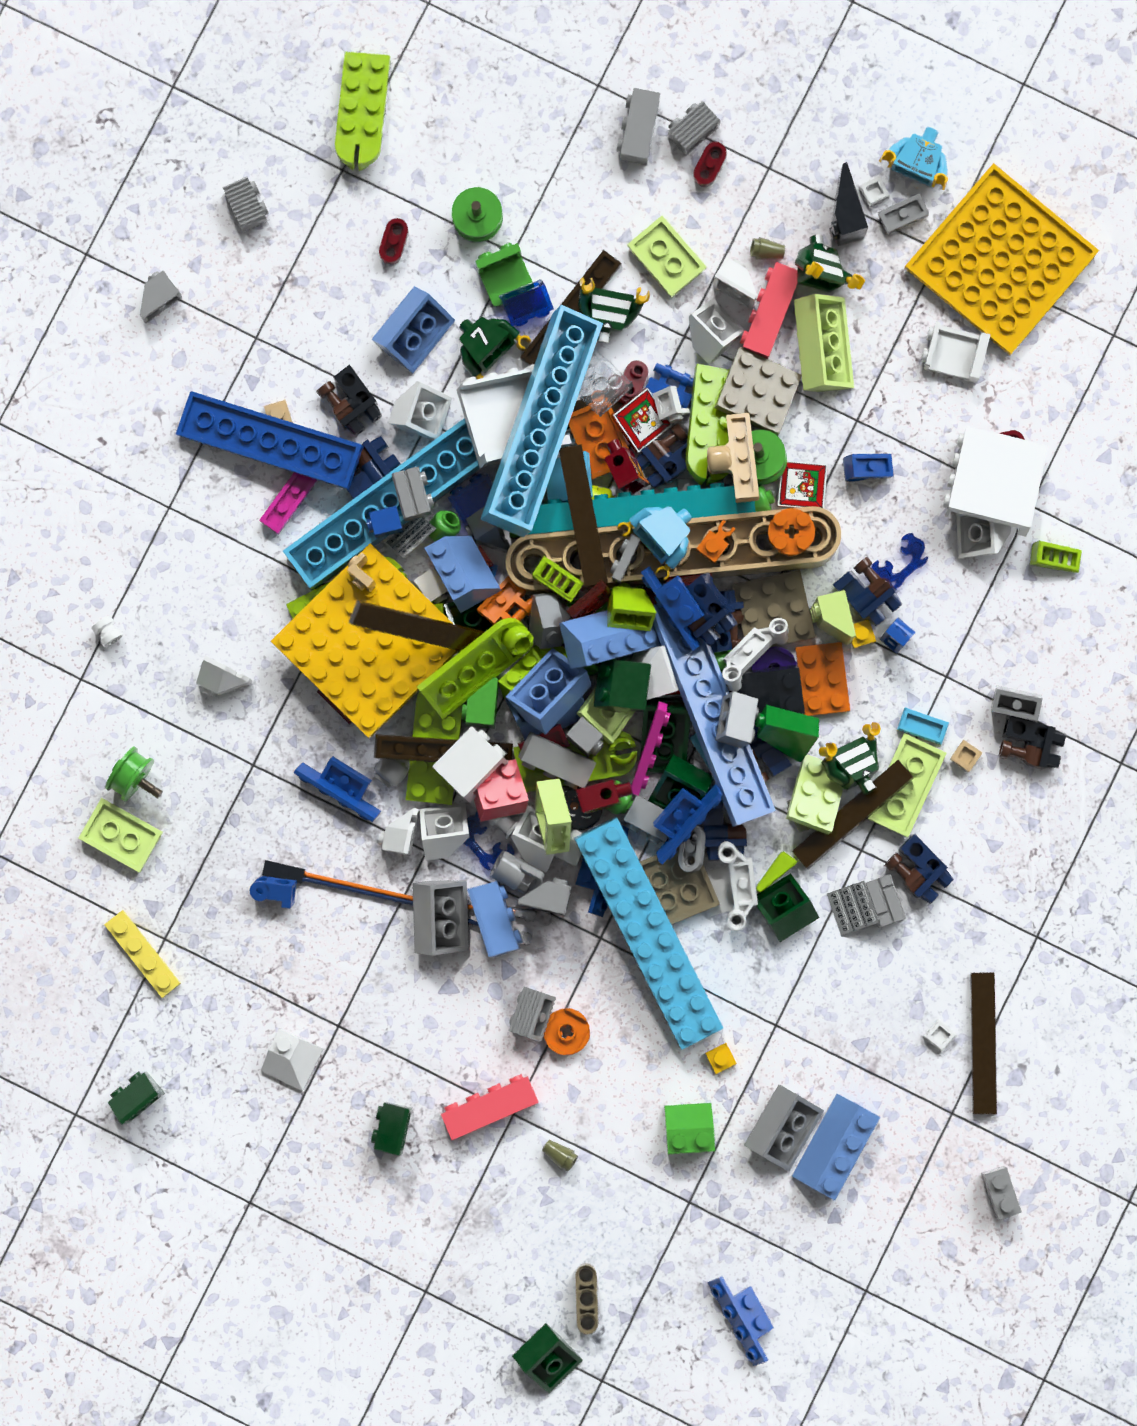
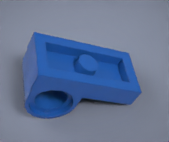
(866, 466)
(897, 635)

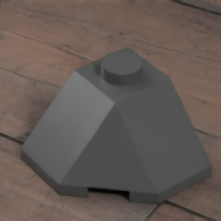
(486, 533)
(545, 616)

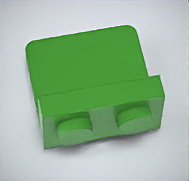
(502, 271)

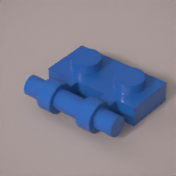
(667, 372)

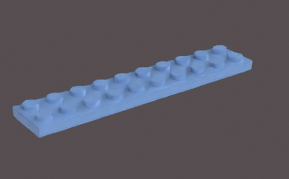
(702, 692)

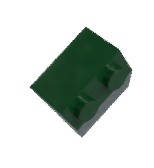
(675, 734)

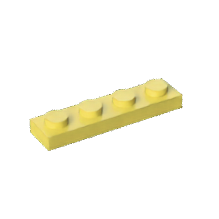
(142, 954)

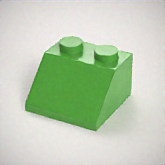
(482, 706)
(689, 1128)

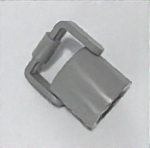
(511, 871)

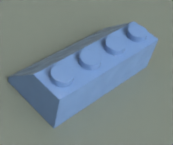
(592, 641)
(836, 1146)

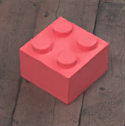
(501, 793)

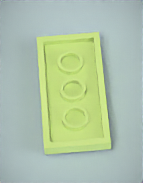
(903, 808)

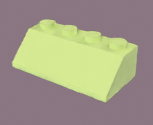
(823, 343)

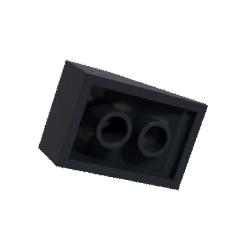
(848, 216)
(775, 687)

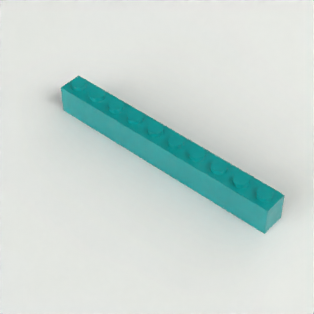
(612, 511)

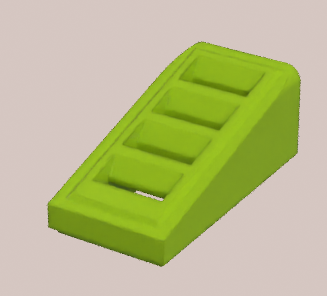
(1037, 560)
(552, 586)
(779, 867)

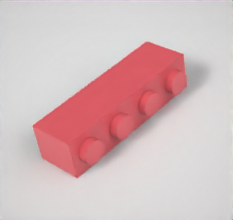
(771, 311)
(490, 1107)

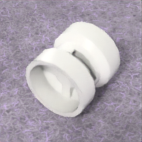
(108, 633)

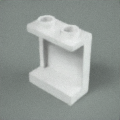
(955, 352)
(470, 762)

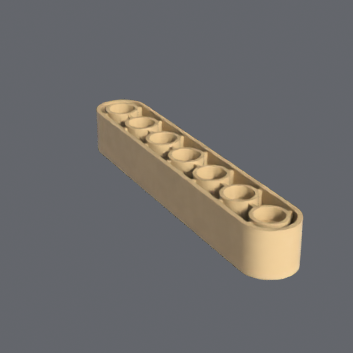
(741, 559)

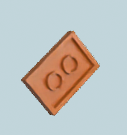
(593, 435)
(823, 679)

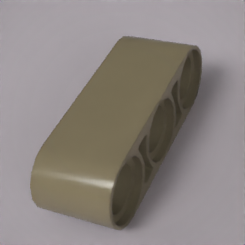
(582, 1309)

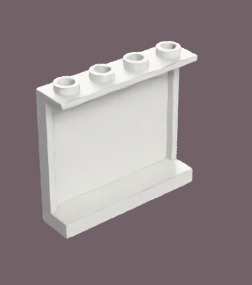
(491, 410)
(996, 478)

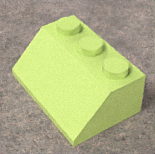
(834, 616)

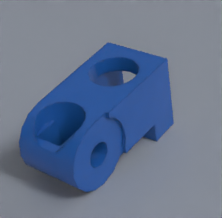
(274, 889)

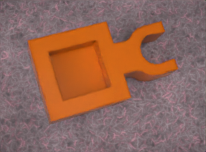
(714, 544)

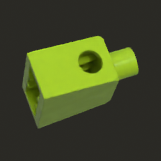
(630, 608)

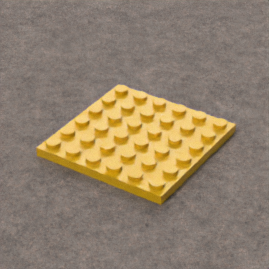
(1001, 259)
(358, 668)

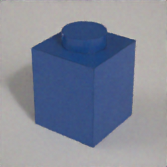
(384, 522)

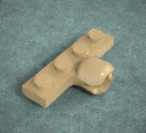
(737, 458)

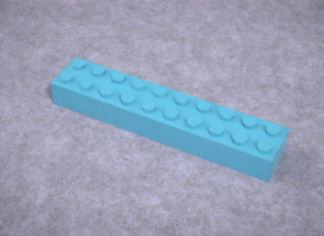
(541, 421)
(345, 533)
(648, 933)

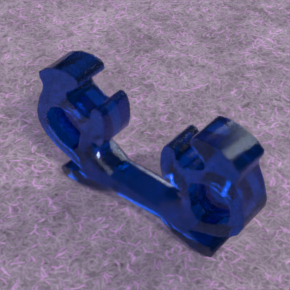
(914, 548)
(474, 827)

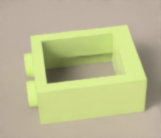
(553, 816)

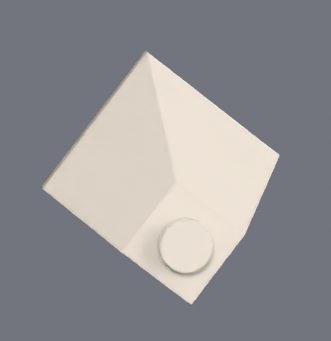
(736, 283)
(713, 331)
(421, 411)
(979, 536)
(661, 674)
(443, 830)
(530, 843)
(291, 1059)

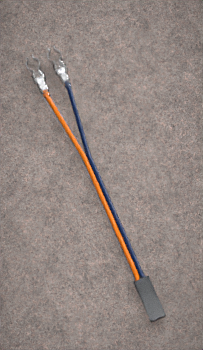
(289, 872)

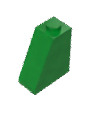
(788, 731)

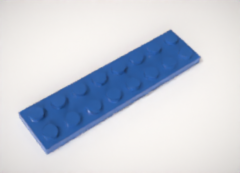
(269, 440)

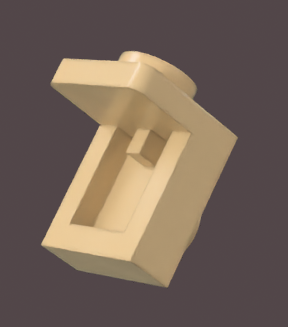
(360, 578)

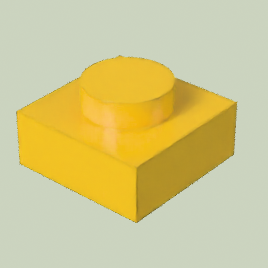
(864, 634)
(720, 1058)

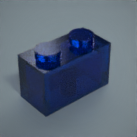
(526, 303)
(471, 497)

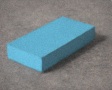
(922, 726)

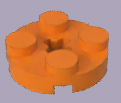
(781, 522)
(580, 1030)

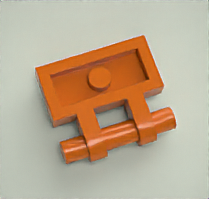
(498, 605)

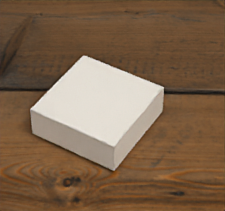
(874, 191)
(940, 1035)

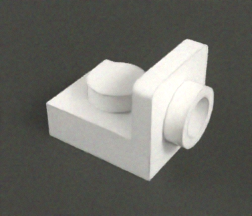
(669, 406)

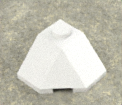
(219, 678)
(400, 834)

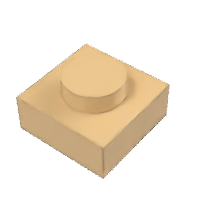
(279, 410)
(966, 755)

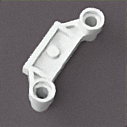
(751, 649)
(742, 884)

